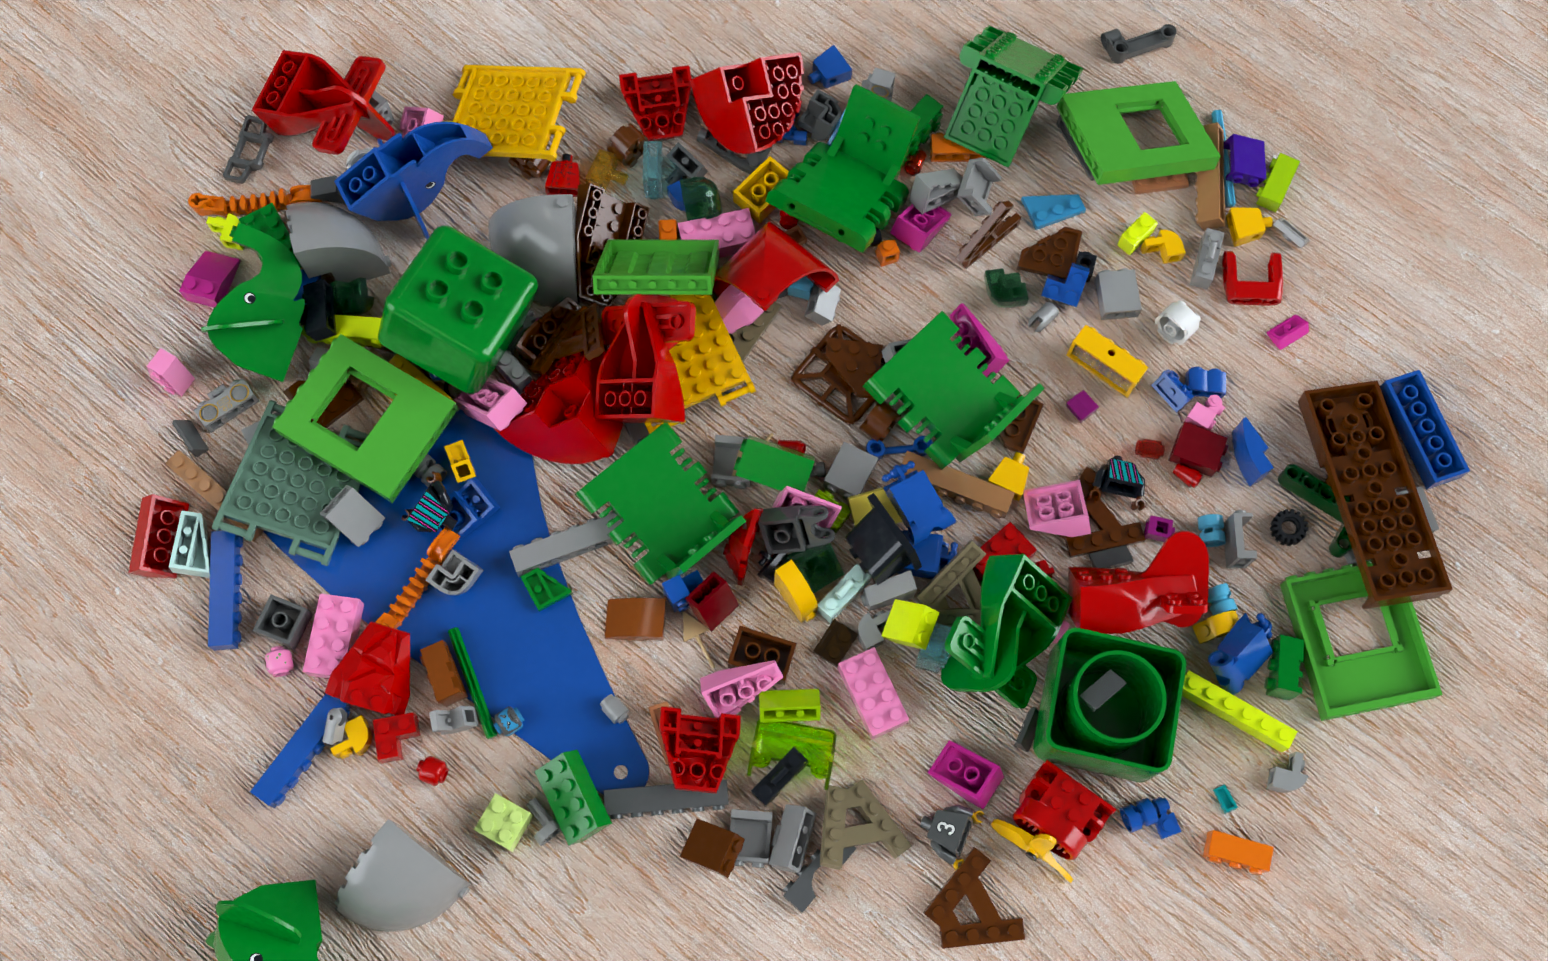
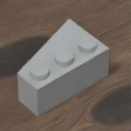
(935, 189)

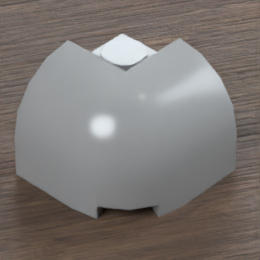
(455, 574)

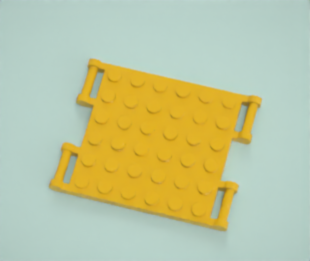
(516, 106)
(708, 361)

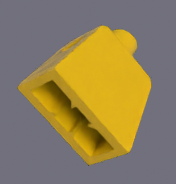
(1246, 224)
(1011, 475)

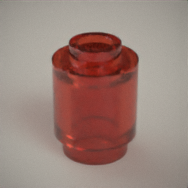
(1149, 449)

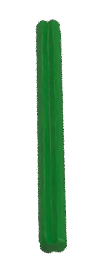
(472, 683)

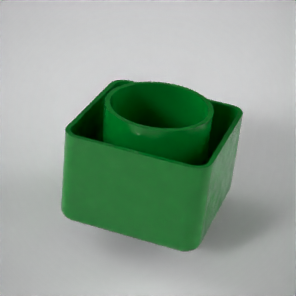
(456, 309)
(1133, 729)

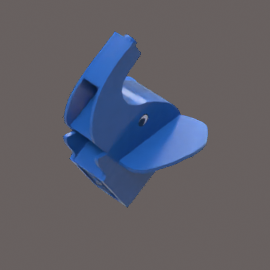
(408, 172)

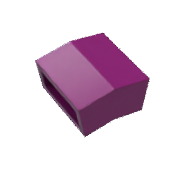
(1082, 406)

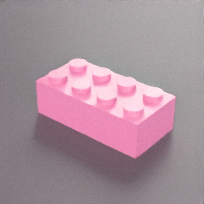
(730, 228)
(492, 405)
(332, 633)
(873, 693)

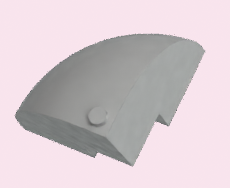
(540, 239)
(334, 242)
(398, 883)

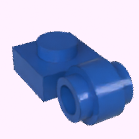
(1167, 823)

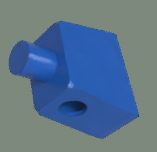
(830, 68)

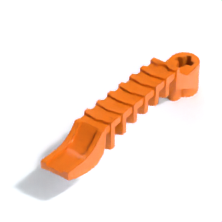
(210, 205)
(437, 553)

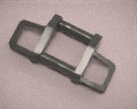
(254, 164)

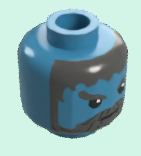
(508, 721)

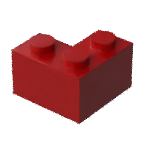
(390, 732)

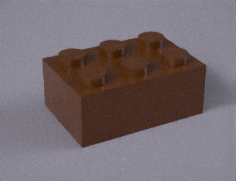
(758, 647)

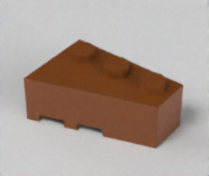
(443, 674)

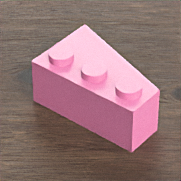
(169, 373)

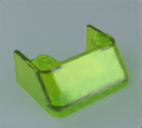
(776, 739)

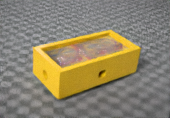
(1107, 360)

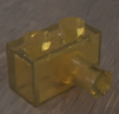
(604, 169)

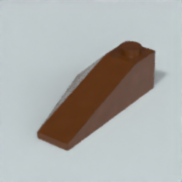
(538, 334)

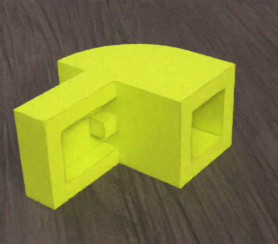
(224, 227)

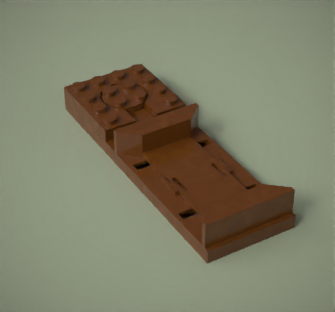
(1367, 464)

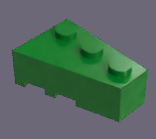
(1285, 667)

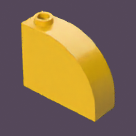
(796, 591)

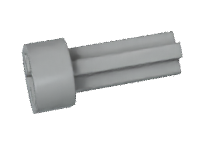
(550, 826)

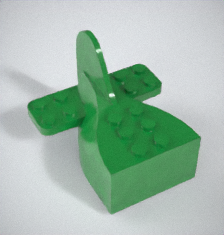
(1017, 623)

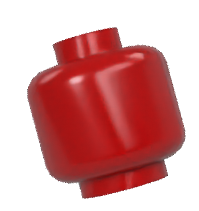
(432, 771)

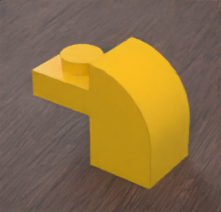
(1167, 243)
(460, 461)
(1215, 626)
(359, 738)

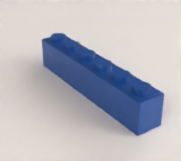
(225, 591)
(296, 754)

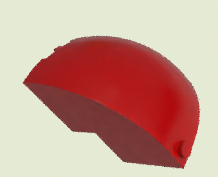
(751, 102)
(560, 415)

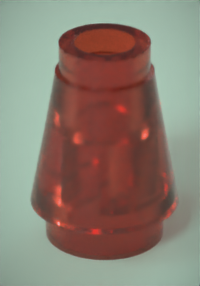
(914, 164)

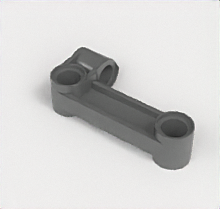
(1122, 49)

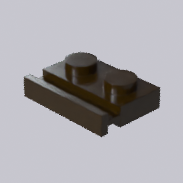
(835, 643)

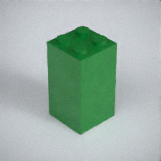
(773, 464)

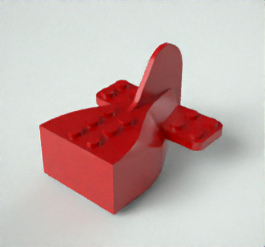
(311, 95)
(638, 372)
(1126, 601)

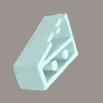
(191, 546)

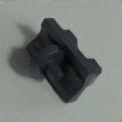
(768, 570)

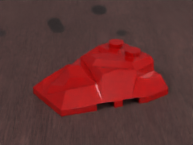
(658, 102)
(740, 545)
(375, 671)
(698, 747)

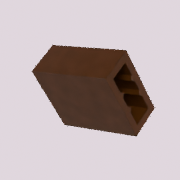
(712, 848)

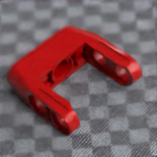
(1253, 291)

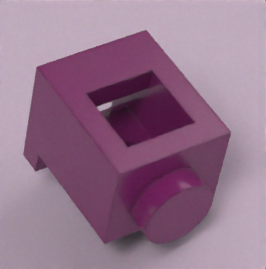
(1162, 524)

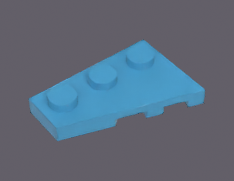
(1052, 209)

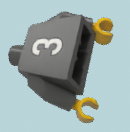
(949, 831)

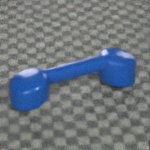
(879, 450)

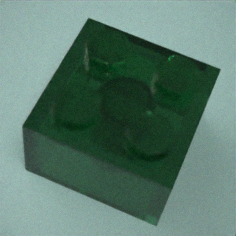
(818, 566)

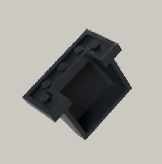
(881, 544)

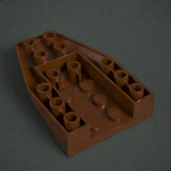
(597, 220)

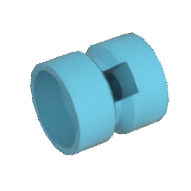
(1211, 528)
(1220, 599)

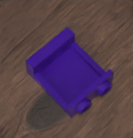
(1246, 160)

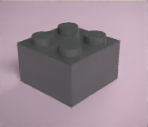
(282, 622)

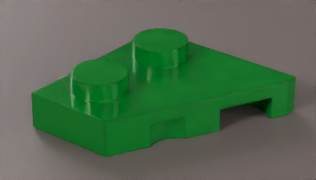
(544, 589)

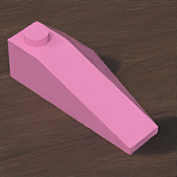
(416, 116)
(736, 309)
(734, 687)

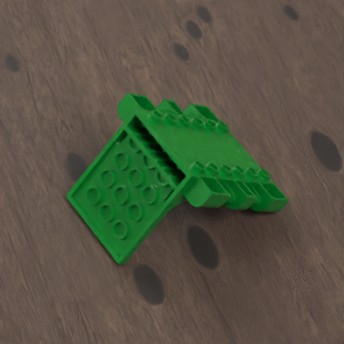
(1005, 91)
(853, 181)
(948, 393)
(661, 506)

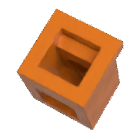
(886, 249)

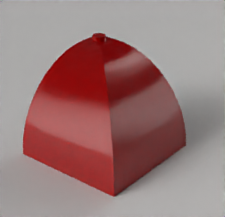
(769, 266)

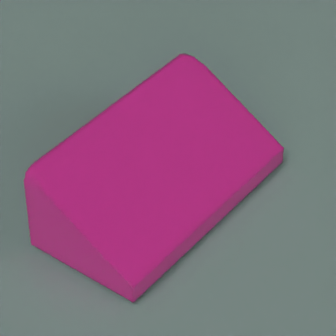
(1288, 331)

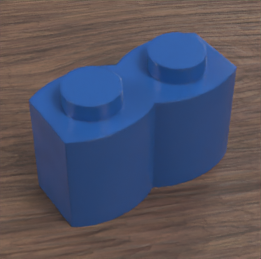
(1206, 382)

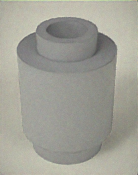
(614, 709)

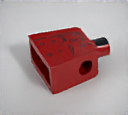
(563, 177)

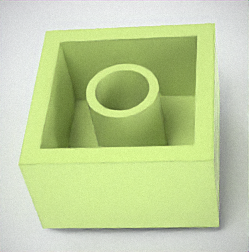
(503, 822)

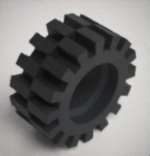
(1296, 519)

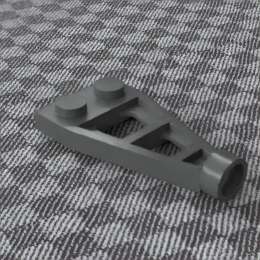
(747, 165)

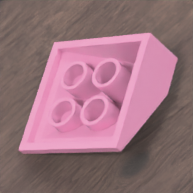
(794, 497)
(1058, 509)

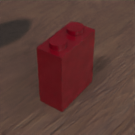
(1199, 449)
(712, 601)

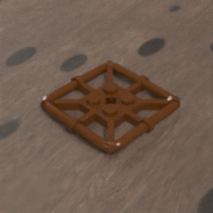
(831, 377)

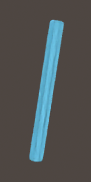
(1230, 200)

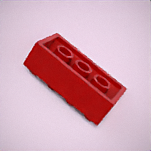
(156, 536)

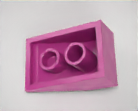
(917, 228)
(209, 279)
(967, 774)

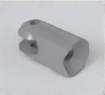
(1044, 315)
(335, 726)

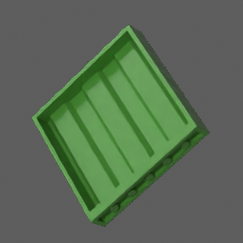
(657, 267)

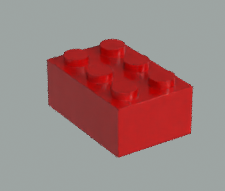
(1005, 542)

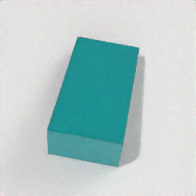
(1225, 799)

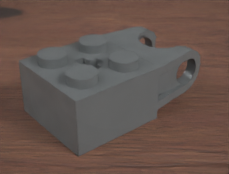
(794, 528)

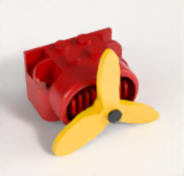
(1055, 817)

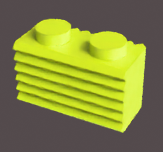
(1137, 233)

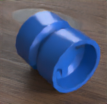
(1136, 816)

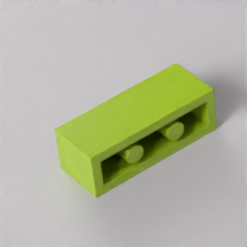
(1277, 182)
(789, 705)

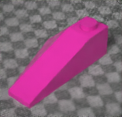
(976, 335)

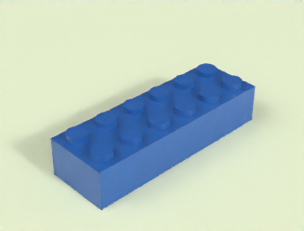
(1423, 429)

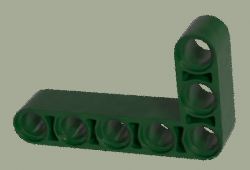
(1314, 495)

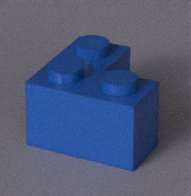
(1067, 290)
(679, 588)

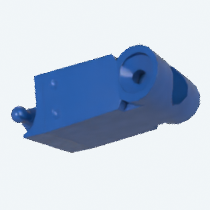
(916, 502)
(932, 555)
(1241, 653)

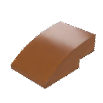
(635, 619)

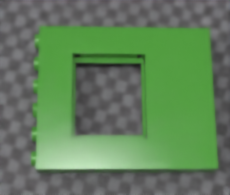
(1110, 146)
(396, 441)
(1366, 678)

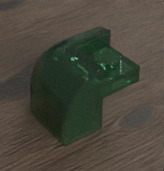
(700, 198)
(1005, 289)
(351, 297)

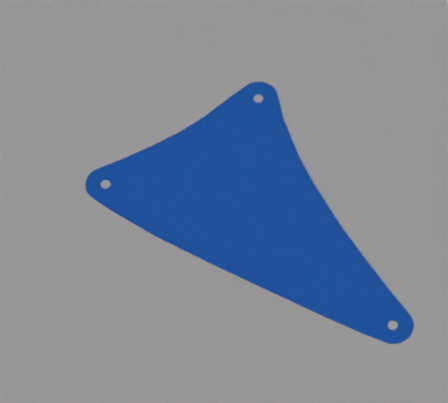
(517, 653)

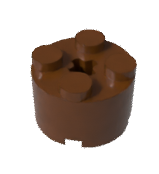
(627, 145)
(530, 166)
(879, 420)

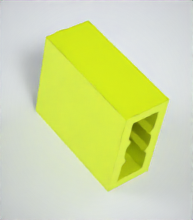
(910, 624)

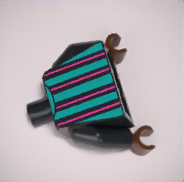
(1120, 479)
(432, 508)

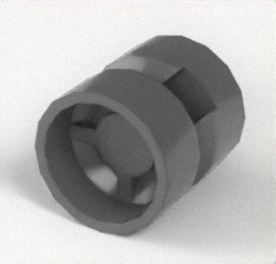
(425, 469)

